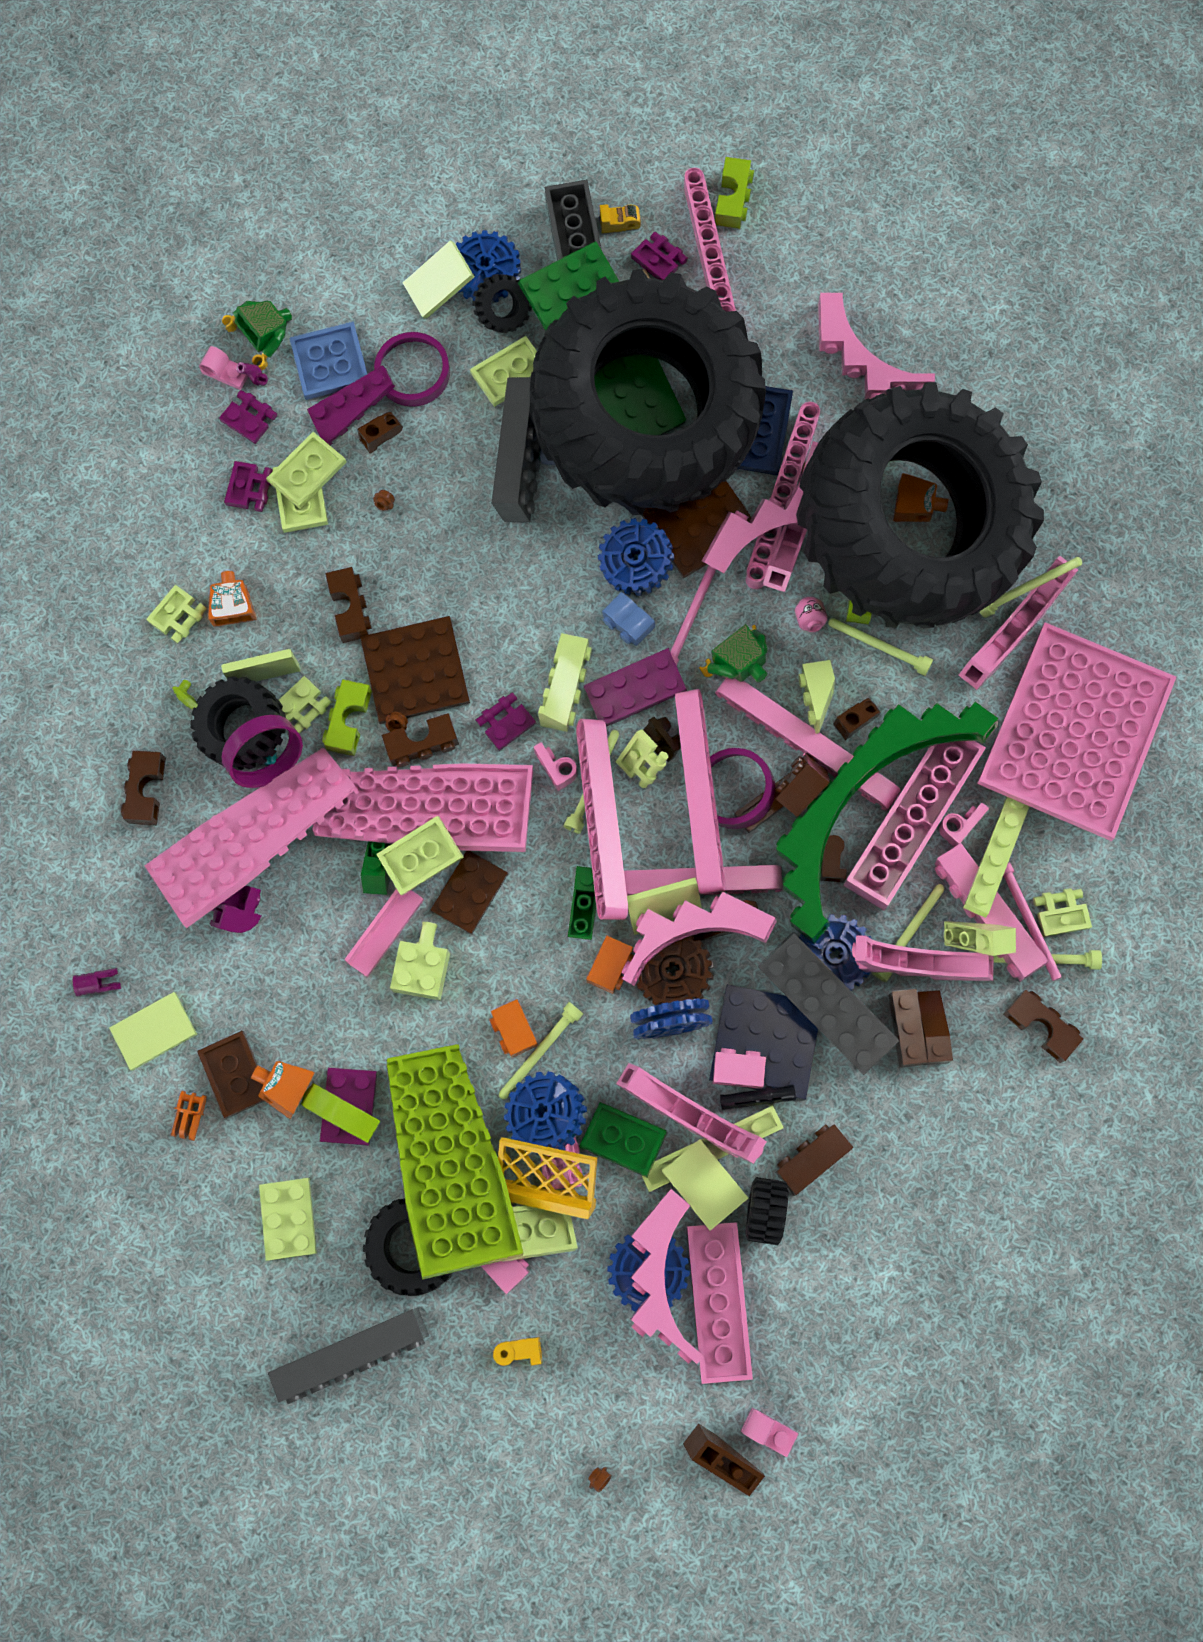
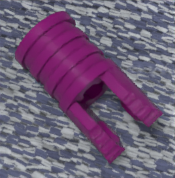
(92, 982)

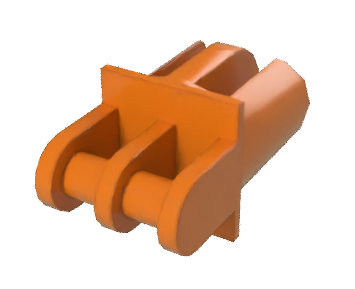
(187, 1121)

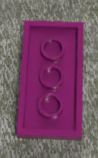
(635, 687)

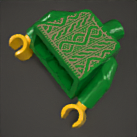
(261, 325)
(739, 656)

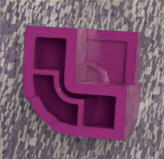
(237, 911)

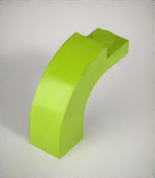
(339, 1112)

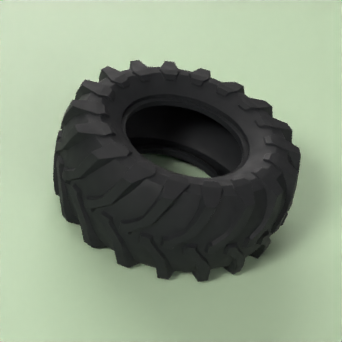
(660, 322)
(982, 475)

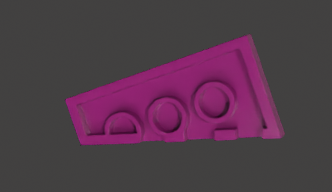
(342, 408)

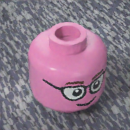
(811, 614)

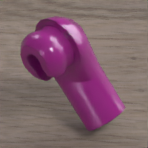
(253, 372)

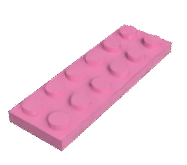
(719, 1303)

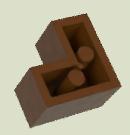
(803, 786)

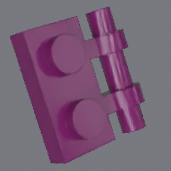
(655, 261)
(244, 422)
(241, 486)
(509, 727)

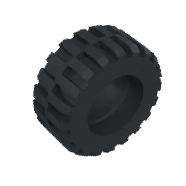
(219, 704)
(381, 1262)

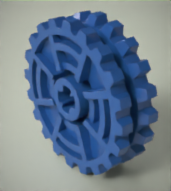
(492, 252)
(653, 557)
(840, 937)
(671, 1019)
(531, 1103)
(629, 1259)

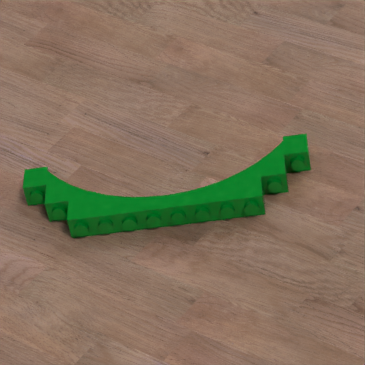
(895, 738)

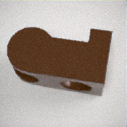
(379, 431)
(856, 718)
(831, 861)

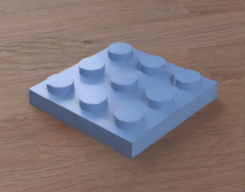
(328, 359)

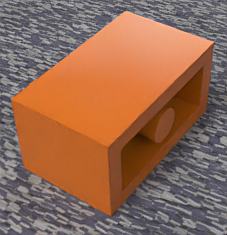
(608, 965)
(513, 1028)

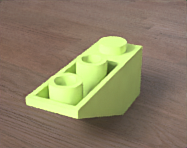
(819, 683)
(980, 938)

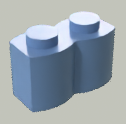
(628, 619)

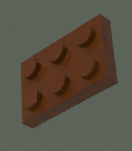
(469, 892)
(229, 1071)

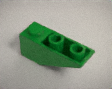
(373, 874)
(583, 905)

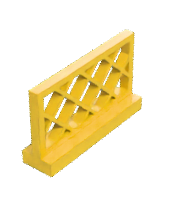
(547, 1197)

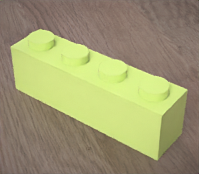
(564, 683)

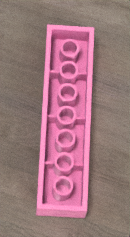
(912, 821)

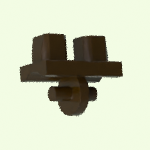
(657, 731)

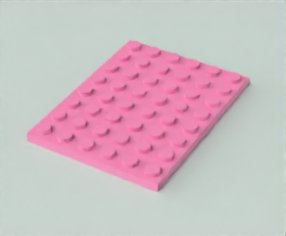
(1077, 731)

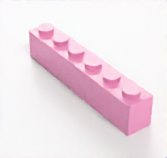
(959, 871)

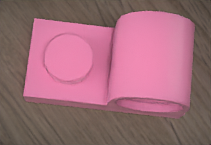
(218, 366)
(553, 769)
(963, 826)
(769, 1432)

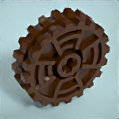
(688, 981)

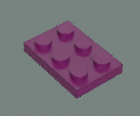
(355, 1088)

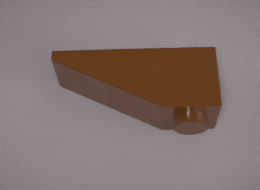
(935, 1028)
(722, 1460)

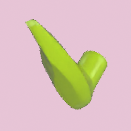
(183, 696)

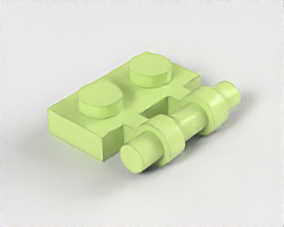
(172, 609)
(300, 697)
(637, 753)
(1062, 920)

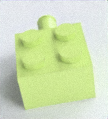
(421, 966)

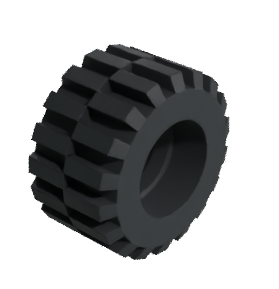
(484, 308)
(767, 1211)

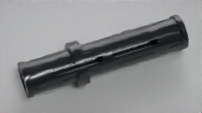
(758, 1097)

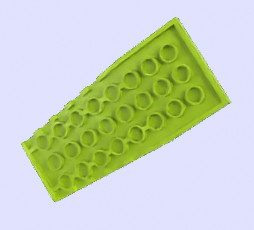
(449, 1166)

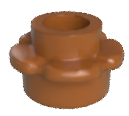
(384, 500)
(392, 724)
(599, 1479)

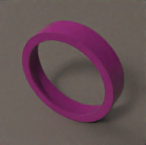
(428, 395)
(265, 775)
(767, 799)

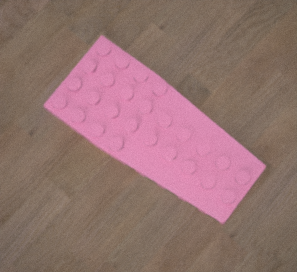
(478, 803)
(242, 839)

